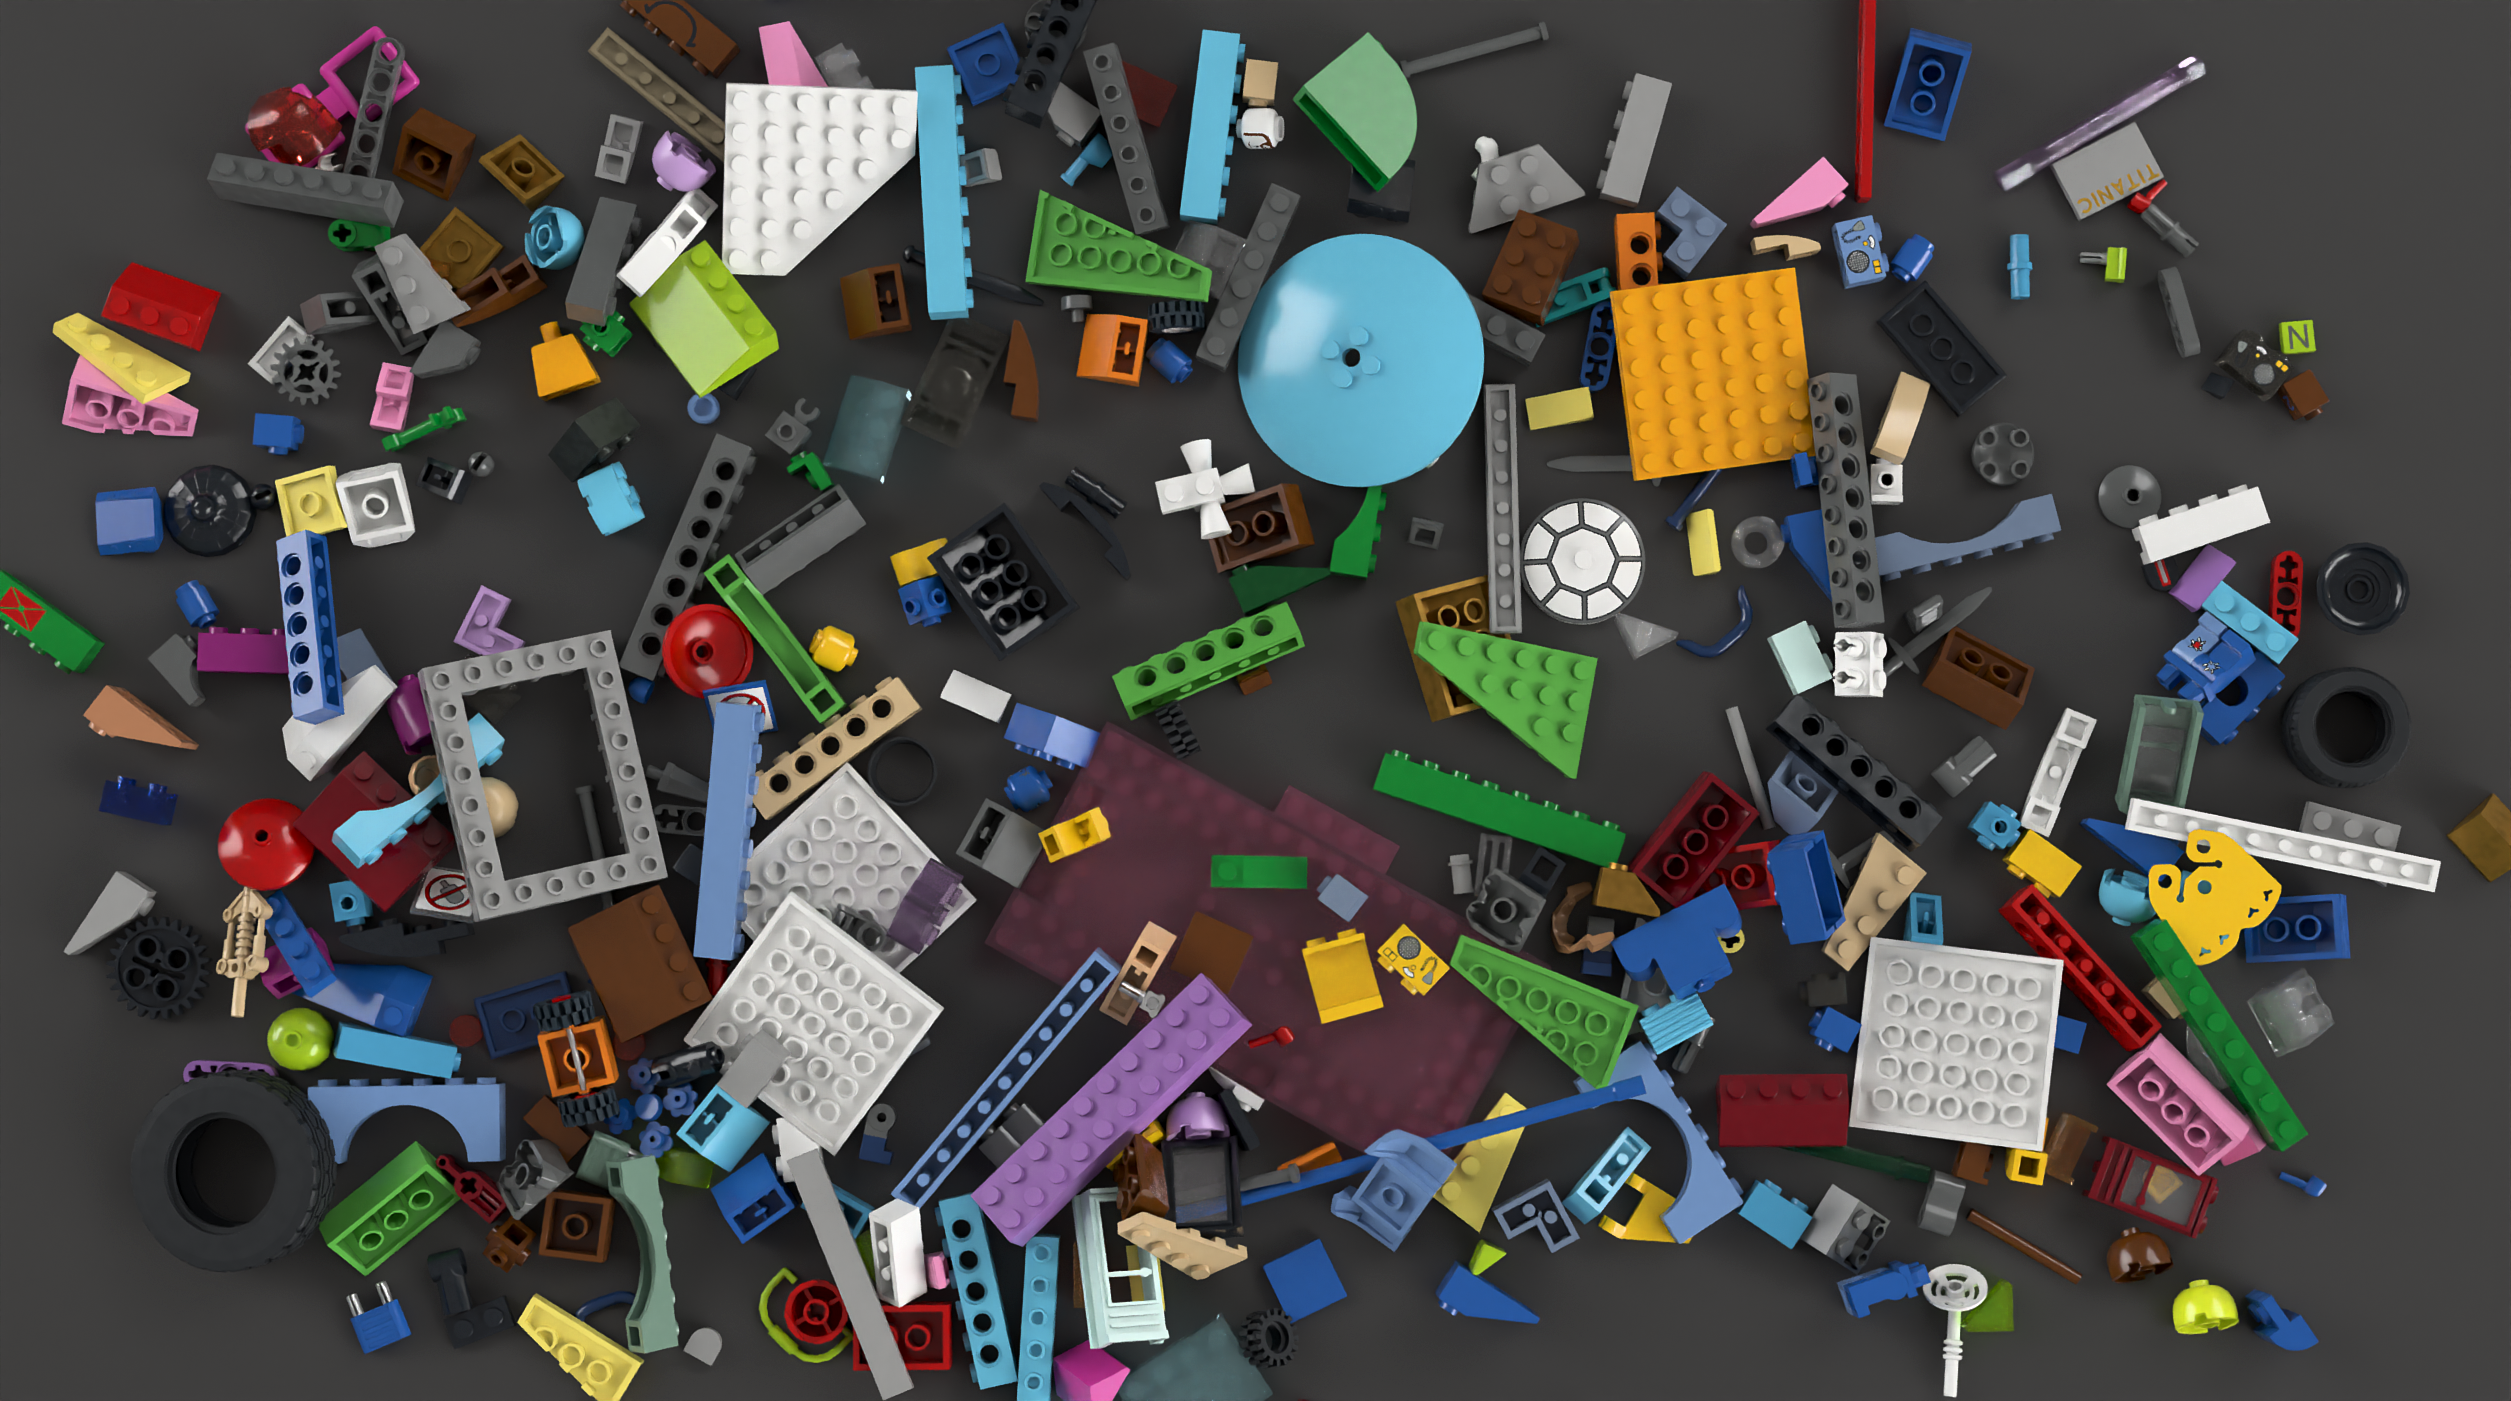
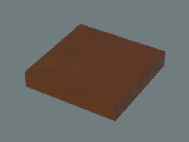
(1212, 950)

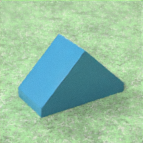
(1924, 919)

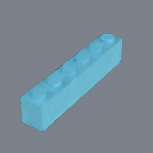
(1210, 127)

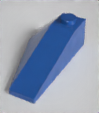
(377, 995)

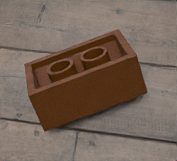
(1979, 677)

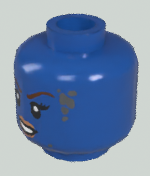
(1028, 788)

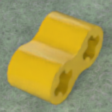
(913, 563)

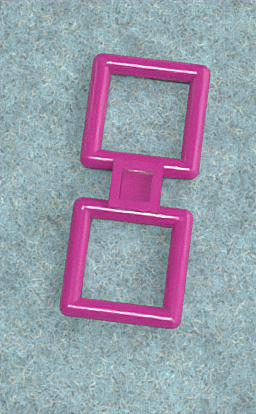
(338, 97)

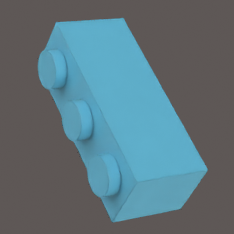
(2249, 623)

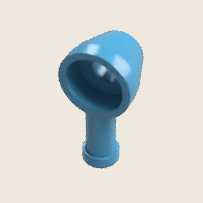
(1095, 153)

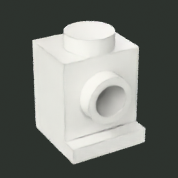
(1880, 493)

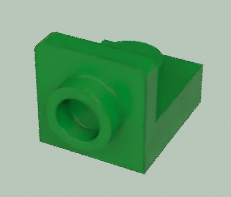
(817, 473)

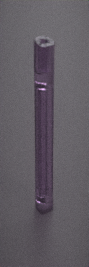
(2099, 122)

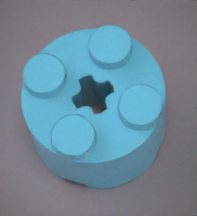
(611, 499)

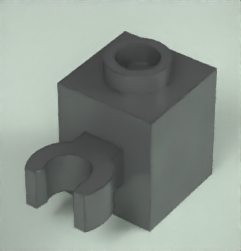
(790, 432)

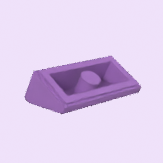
(2202, 577)

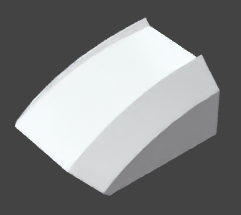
(376, 505)

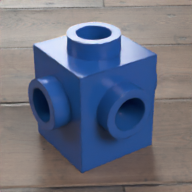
(925, 601)

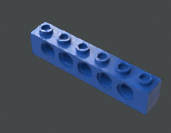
(310, 627)

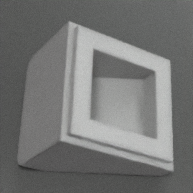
(981, 167)

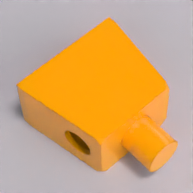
(561, 364)

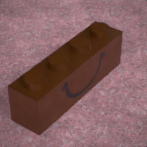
(687, 33)

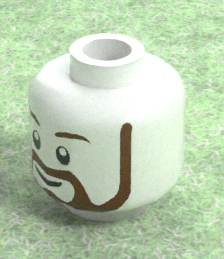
(1260, 128)

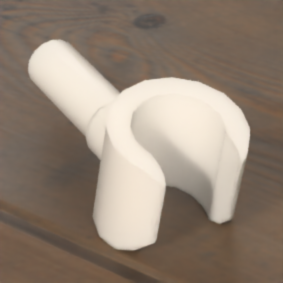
(324, 163)

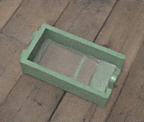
(2159, 751)

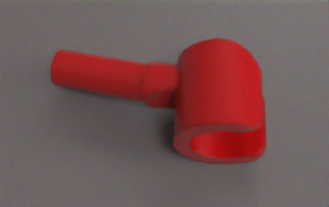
(2140, 202)
(1282, 1035)

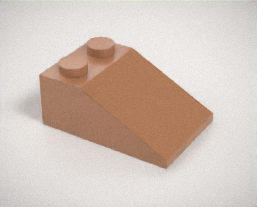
(124, 715)

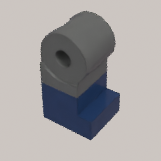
(1600, 961)
(876, 1134)

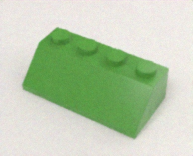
(389, 1209)

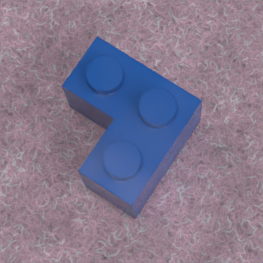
(1050, 736)

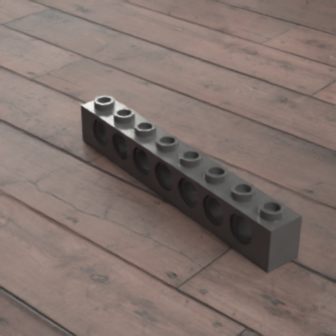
(722, 452)
(1845, 500)

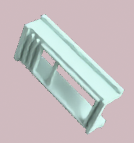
(1108, 1320)

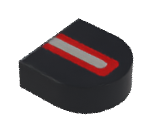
(2161, 574)

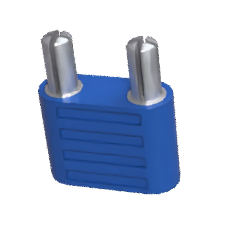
(381, 1324)

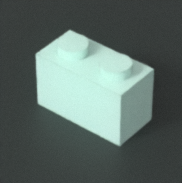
(1801, 657)

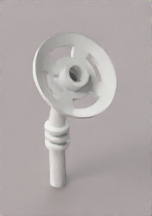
(1954, 1297)

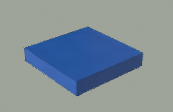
(986, 63)
(1304, 1280)

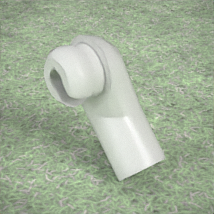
(1488, 150)

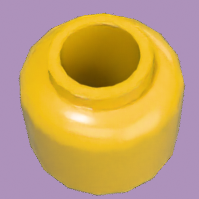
(833, 648)

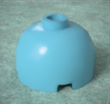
(554, 238)
(2126, 897)

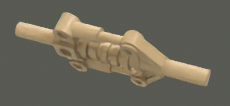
(247, 964)

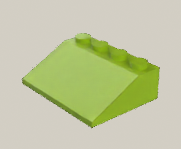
(705, 320)

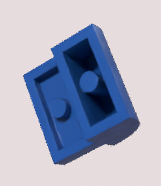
(2279, 1326)

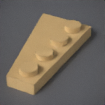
(1877, 893)
(1180, 1247)

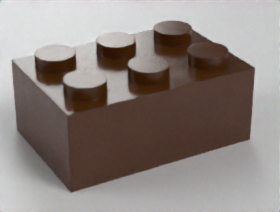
(1530, 267)

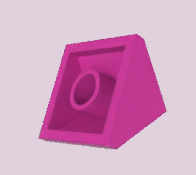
(1088, 1374)

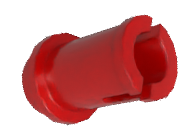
(716, 974)

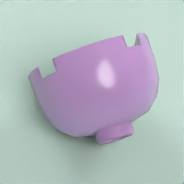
(679, 164)
(1197, 1119)

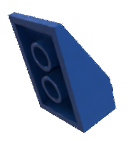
(1928, 84)
(2300, 930)
(1479, 1298)

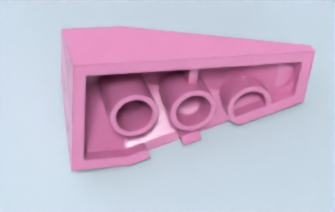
(101, 404)

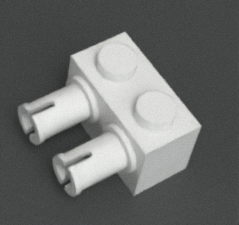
(1859, 664)

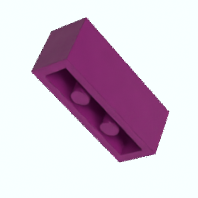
(242, 652)

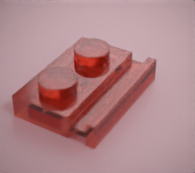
(1150, 94)

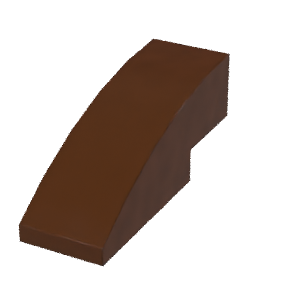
(499, 290)
(1022, 375)

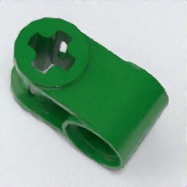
(362, 236)

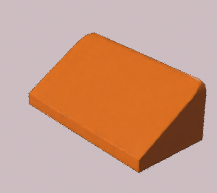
(1316, 1158)

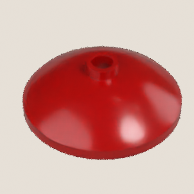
(725, 648)
(265, 863)

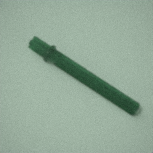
(1885, 1164)

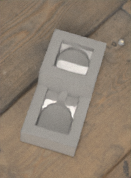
(619, 148)

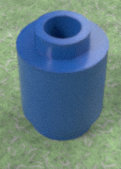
(1912, 258)
(1169, 360)
(197, 604)

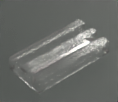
(1494, 855)

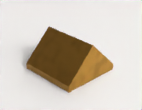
(523, 171)
(2486, 838)

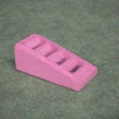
(936, 1270)

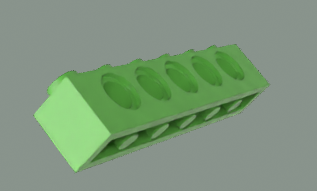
(1200, 674)

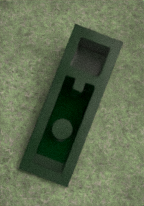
(1267, 584)

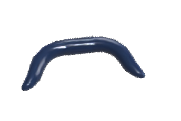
(1731, 637)
(603, 1302)

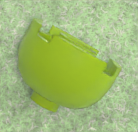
(300, 1039)

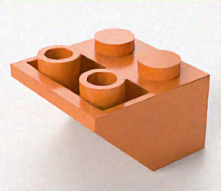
(1113, 348)

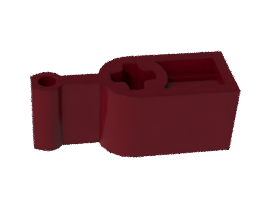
(485, 1200)

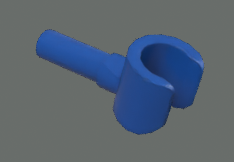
(2313, 1187)

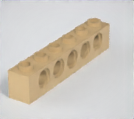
(902, 708)

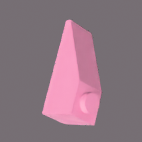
(1807, 195)

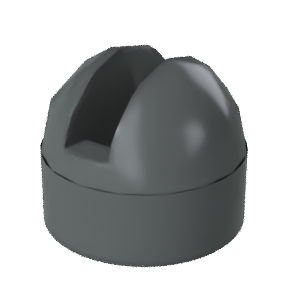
(485, 467)

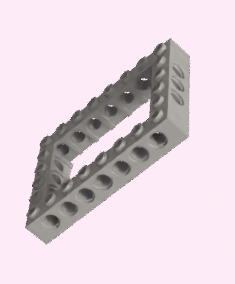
(442, 696)

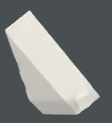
(320, 746)

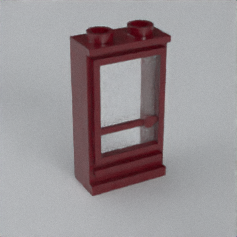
(2152, 1188)

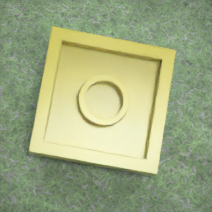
(311, 502)

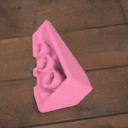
(787, 58)

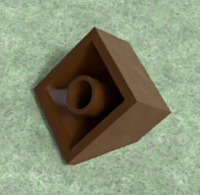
(433, 153)

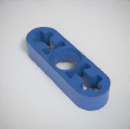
(1595, 322)

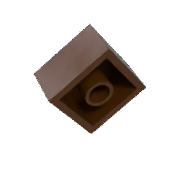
(577, 1225)

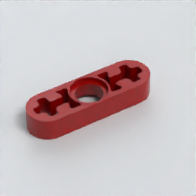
(2279, 573)

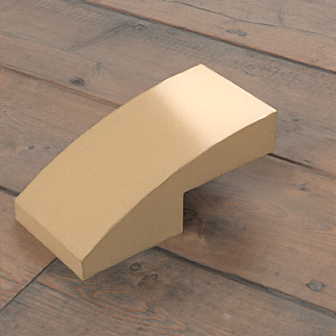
(1793, 246)

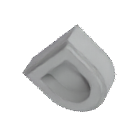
(704, 1345)

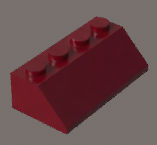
(1692, 840)
(1782, 1110)

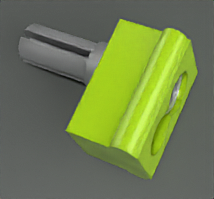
(2114, 260)

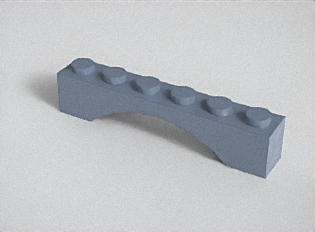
(2026, 521)

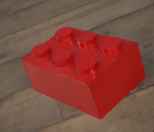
(921, 1335)

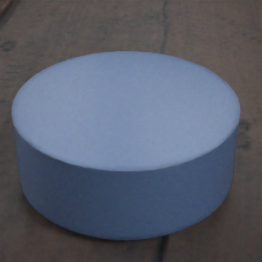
(704, 409)

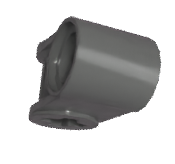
(857, 925)

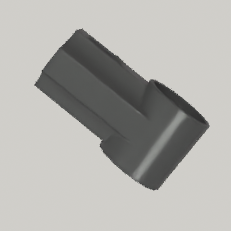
(1958, 771)

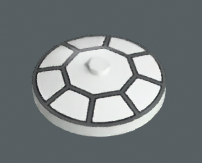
(1582, 561)

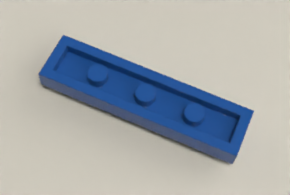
(298, 946)

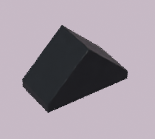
(444, 480)

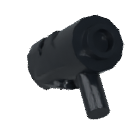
(688, 1064)

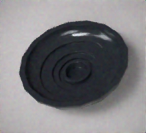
(209, 511)
(2362, 588)

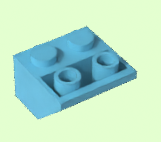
(722, 1129)

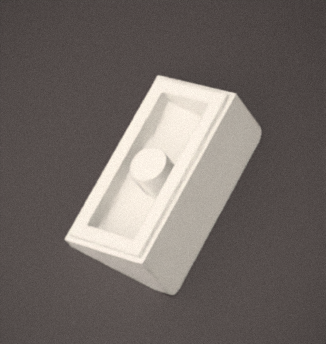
(975, 696)

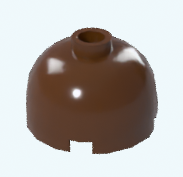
(2137, 1256)

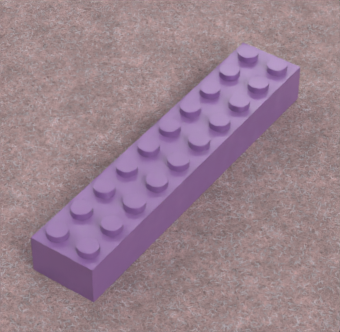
(1111, 1110)

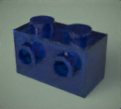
(137, 802)

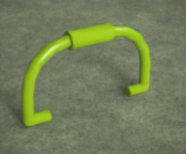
(782, 1338)

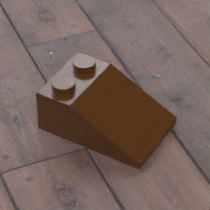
(1262, 528)

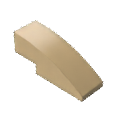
(1900, 418)

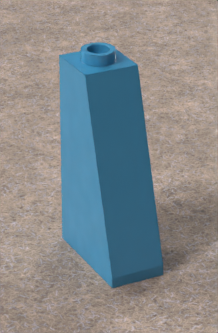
(393, 1051)

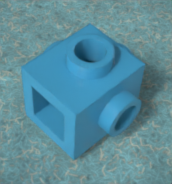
(1984, 826)

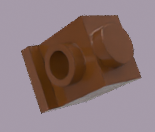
(1973, 1161)

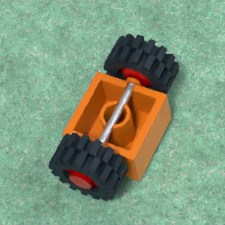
(577, 1058)

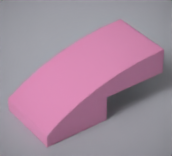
(393, 398)

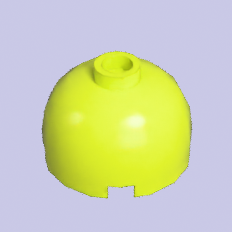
(2203, 1308)

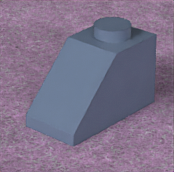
(1341, 896)

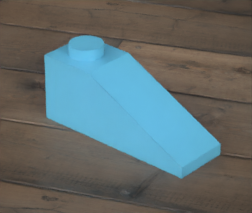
(1606, 1176)

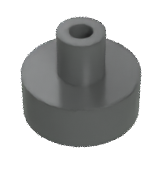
(1077, 306)

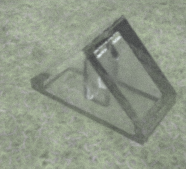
(1642, 636)

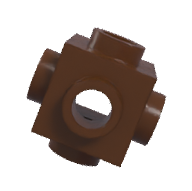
(509, 1244)

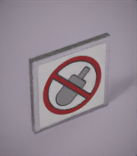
(443, 896)

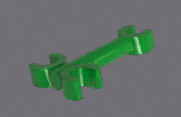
(436, 420)

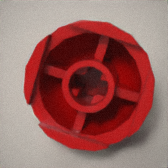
(816, 1311)

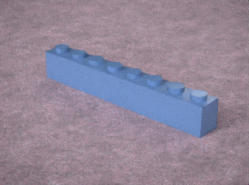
(728, 830)

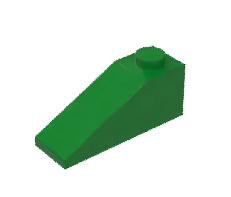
(1258, 872)

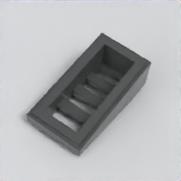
(1924, 614)

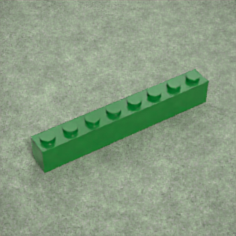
(1499, 811)
(2218, 1035)

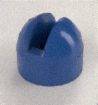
(641, 689)

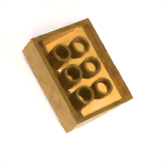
(1455, 606)

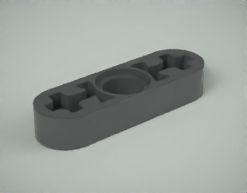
(2178, 312)
(674, 810)

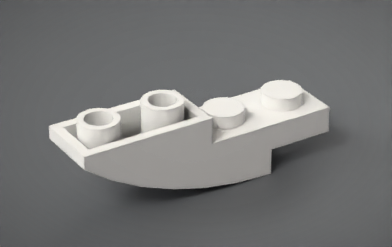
(667, 241)

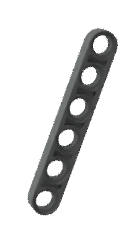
(373, 96)

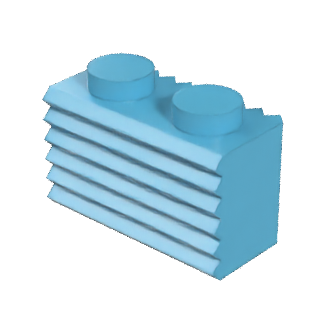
(1674, 1021)

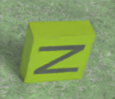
(2297, 337)

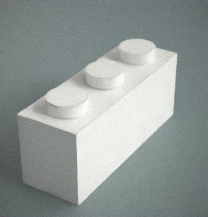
(898, 1252)

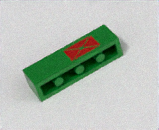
(46, 626)

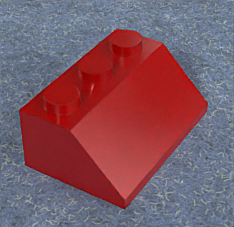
(161, 306)

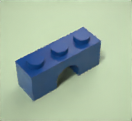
(2255, 684)

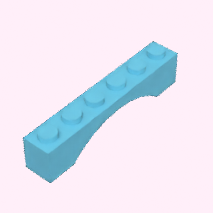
(370, 831)

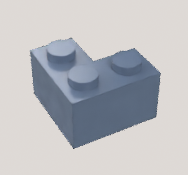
(1695, 228)
(1537, 1207)

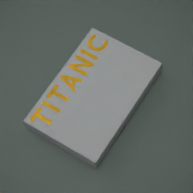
(2106, 171)

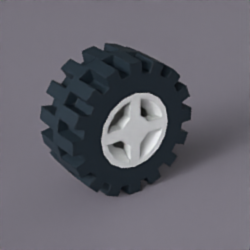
(1176, 317)

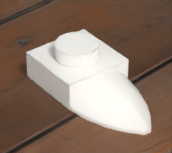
(1245, 1097)

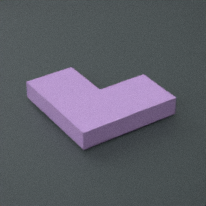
(480, 627)

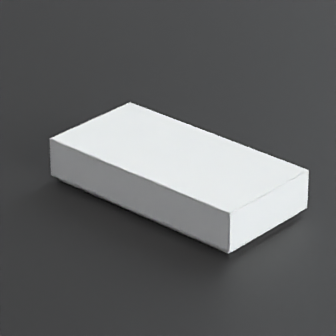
(265, 356)

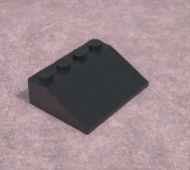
(1003, 582)

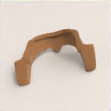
(1561, 939)

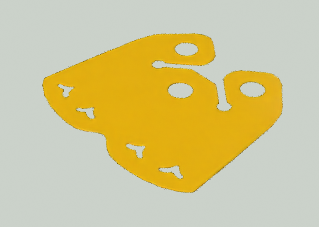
(2225, 908)

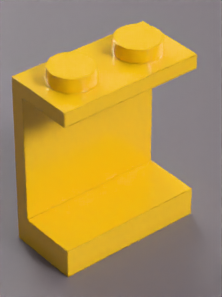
(1341, 976)

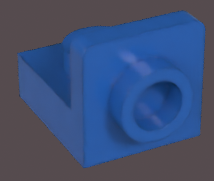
(1804, 470)

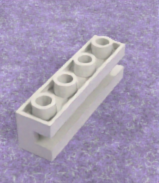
(2200, 525)

